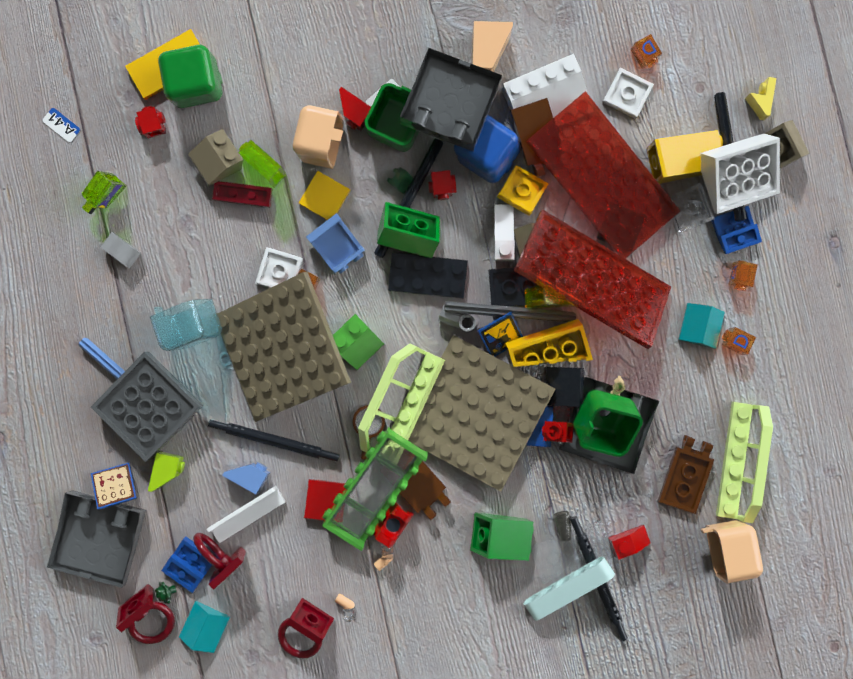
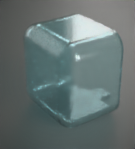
(186, 324)

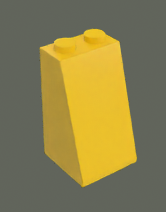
(680, 155)

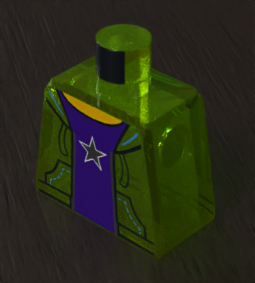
(102, 191)

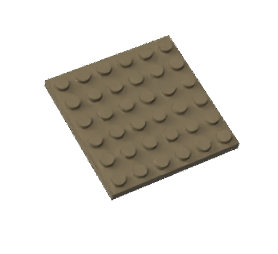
(282, 347)
(480, 413)

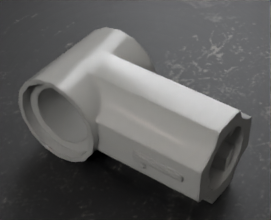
(456, 320)

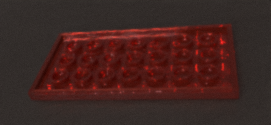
(603, 175)
(593, 279)

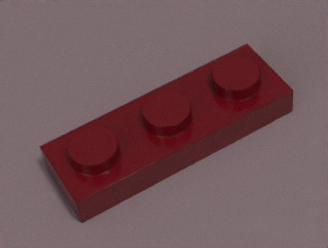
(242, 194)

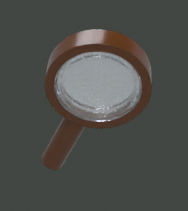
(375, 428)

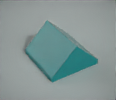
(701, 325)
(203, 628)

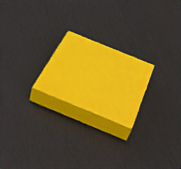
(522, 190)
(324, 196)

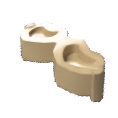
(618, 387)

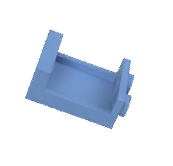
(336, 244)

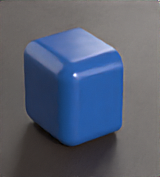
(493, 152)

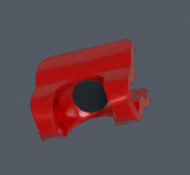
(392, 526)

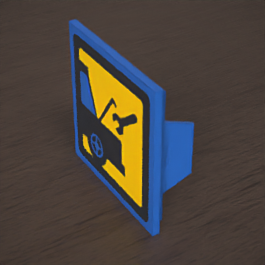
(498, 333)

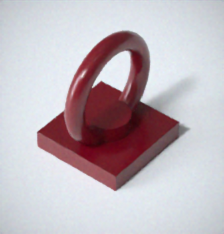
(224, 565)
(136, 609)
(308, 621)

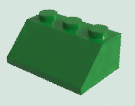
(409, 230)

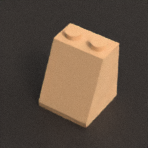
(489, 42)

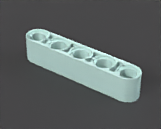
(569, 588)

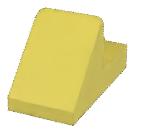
(762, 103)

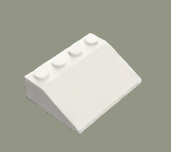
(557, 81)
(742, 172)

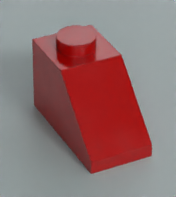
(354, 109)
(629, 542)

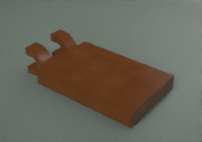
(527, 122)
(687, 476)
(424, 490)

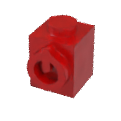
(150, 122)
(442, 184)
(558, 431)

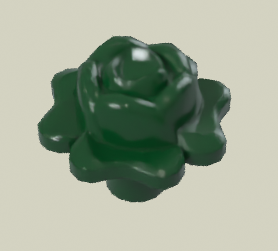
(164, 592)

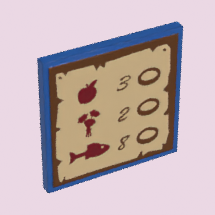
(113, 486)

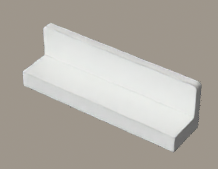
(247, 514)

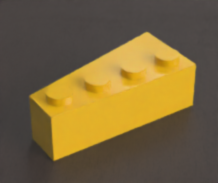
(551, 346)

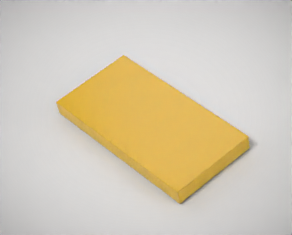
(146, 70)

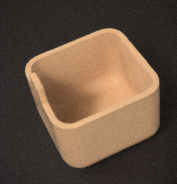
(318, 136)
(734, 551)

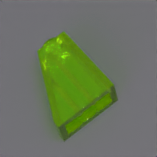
(262, 163)
(541, 298)

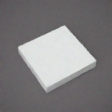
(628, 93)
(277, 267)

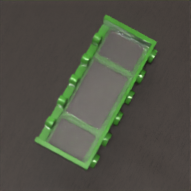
(373, 488)

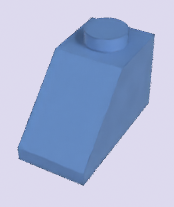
(249, 476)

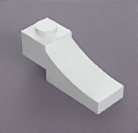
(504, 232)

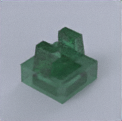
(400, 180)

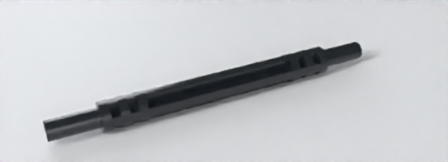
(273, 440)
(603, 590)

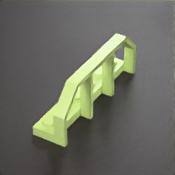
(414, 401)
(735, 458)

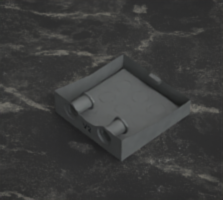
(450, 99)
(147, 406)
(629, 461)
(96, 541)

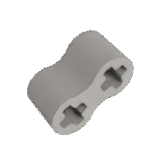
(120, 250)

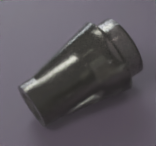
(563, 525)

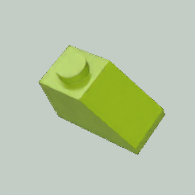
(165, 469)

